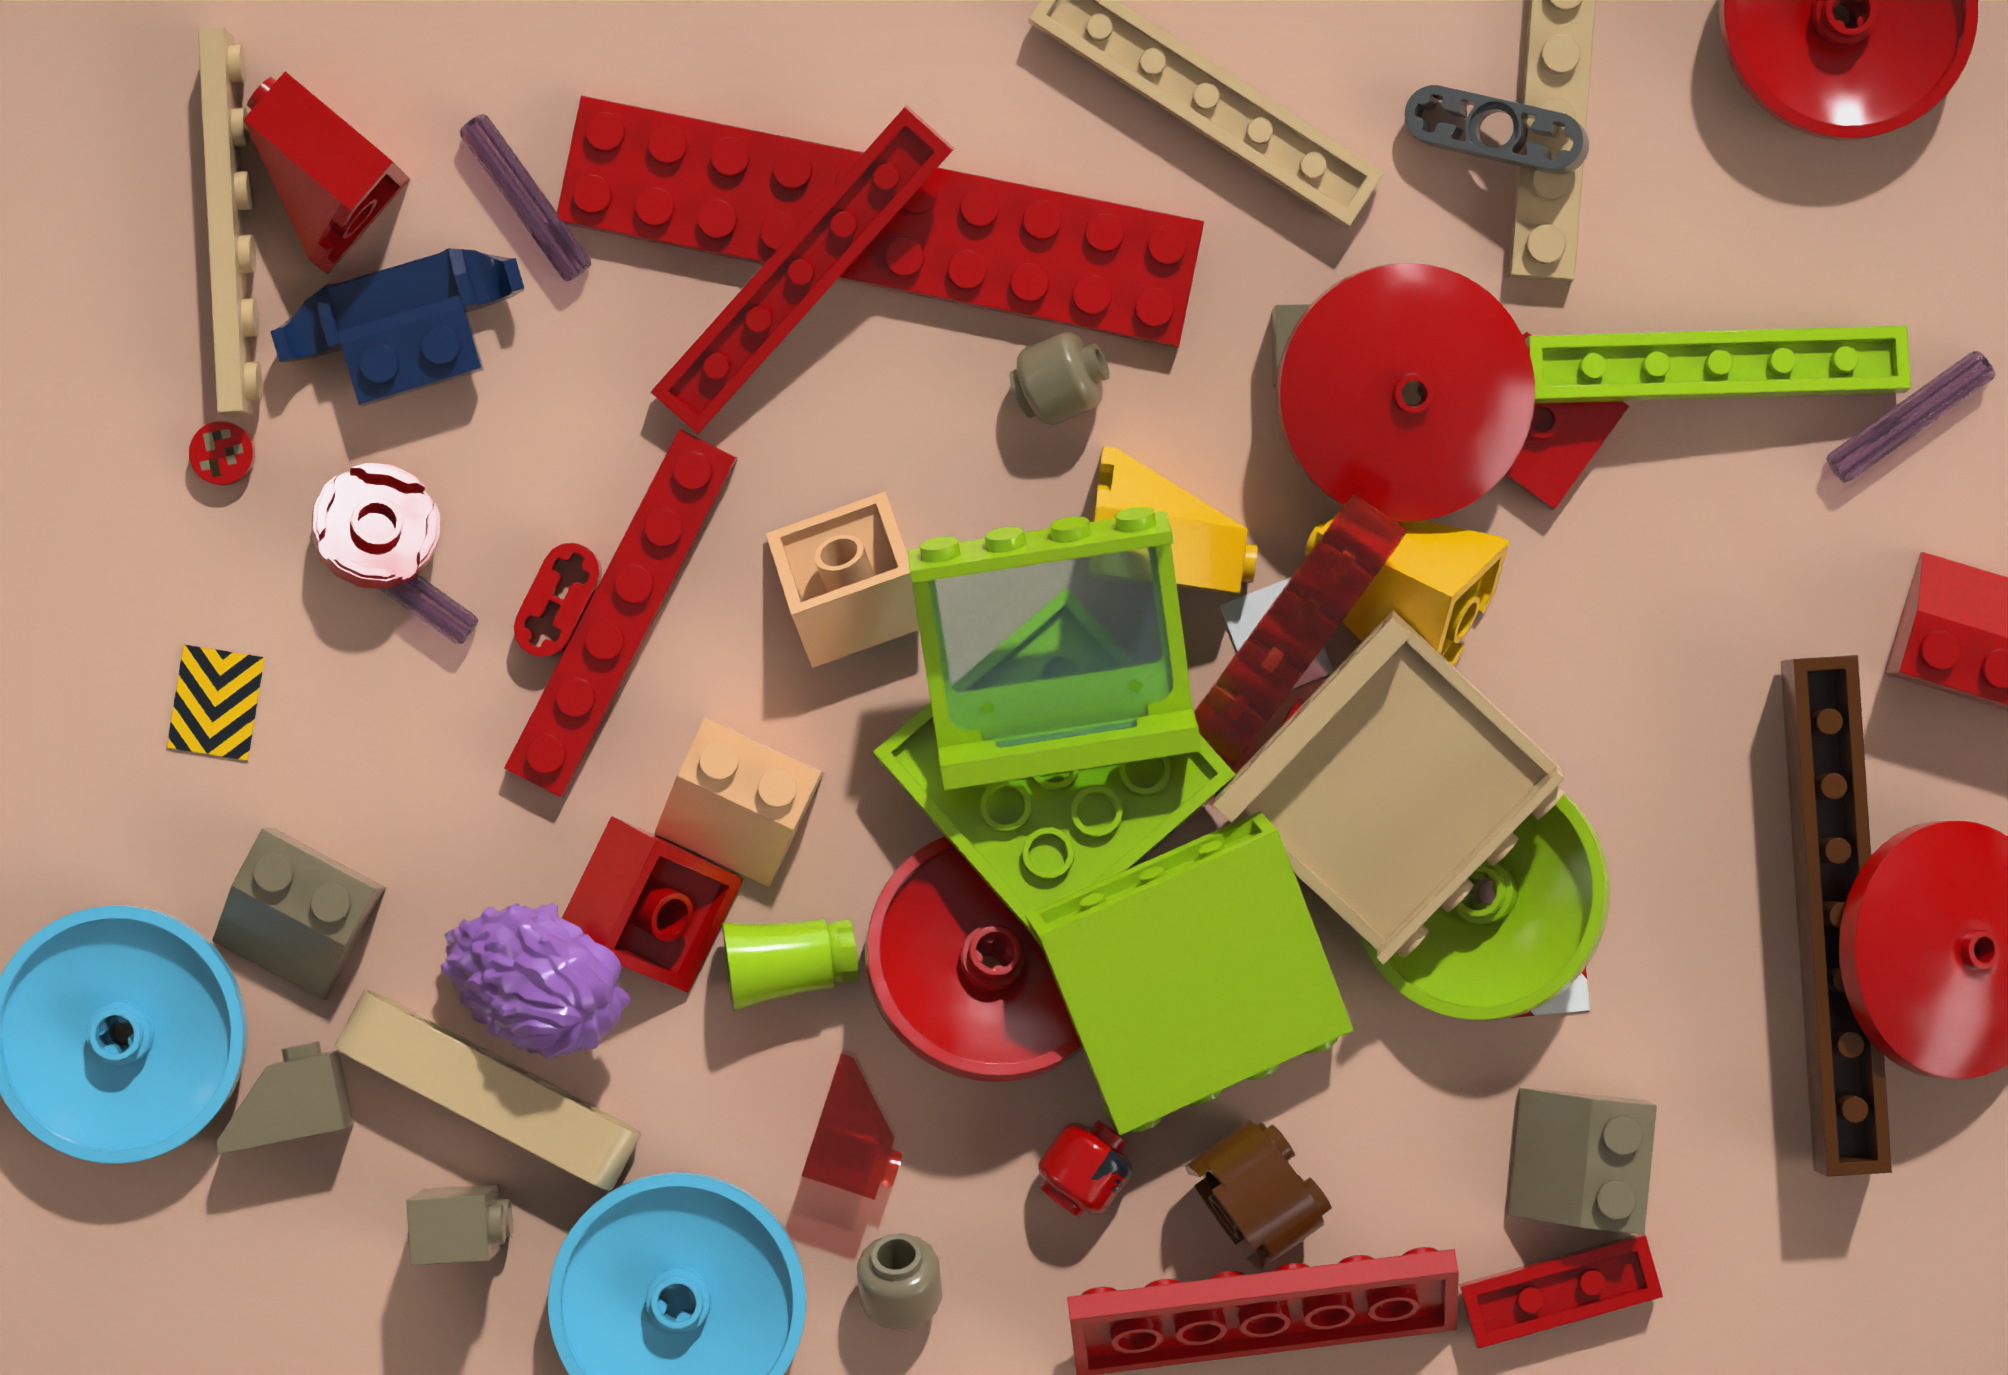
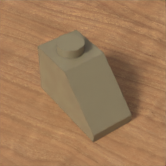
(291, 1101)

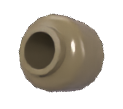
(1059, 378)
(899, 1281)

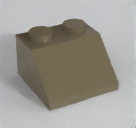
(296, 912)
(1582, 1160)

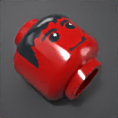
(1085, 1168)

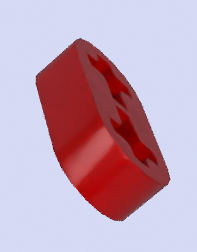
(544, 591)

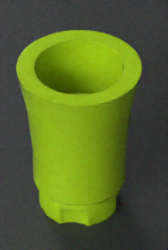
(787, 958)

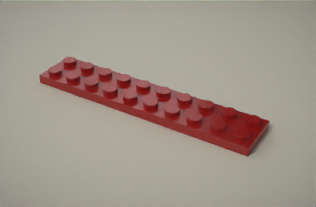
(951, 241)

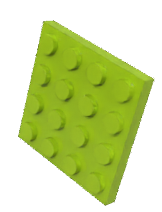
(1055, 830)

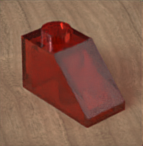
(853, 1135)

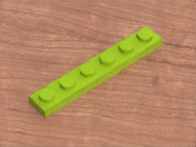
(1720, 364)

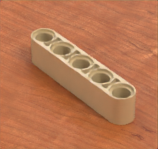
(487, 1090)

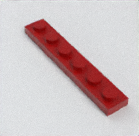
(802, 269)
(620, 613)

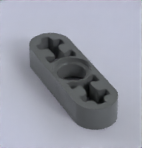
(1456, 102)

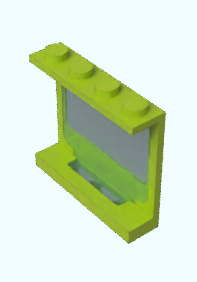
(1054, 648)

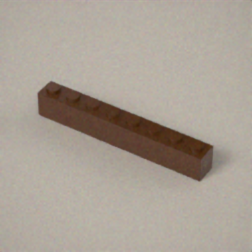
(1828, 853)

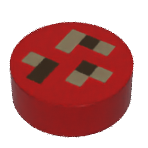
(222, 453)

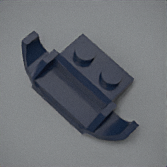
(402, 322)

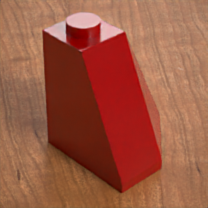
(320, 167)

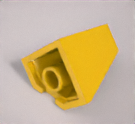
(1207, 545)
(1432, 582)

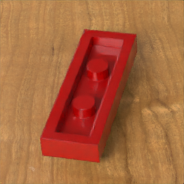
(1560, 1290)

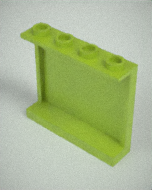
(1191, 973)

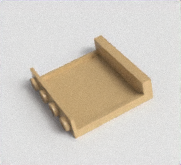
(1394, 786)

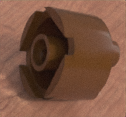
(1258, 1192)

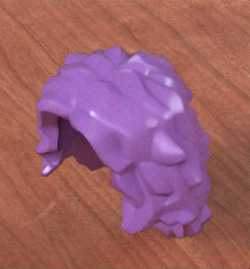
(535, 979)

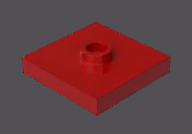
(1561, 445)

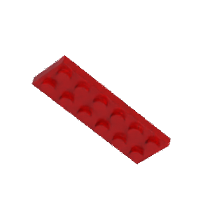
(1264, 1311)

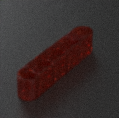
(1296, 627)

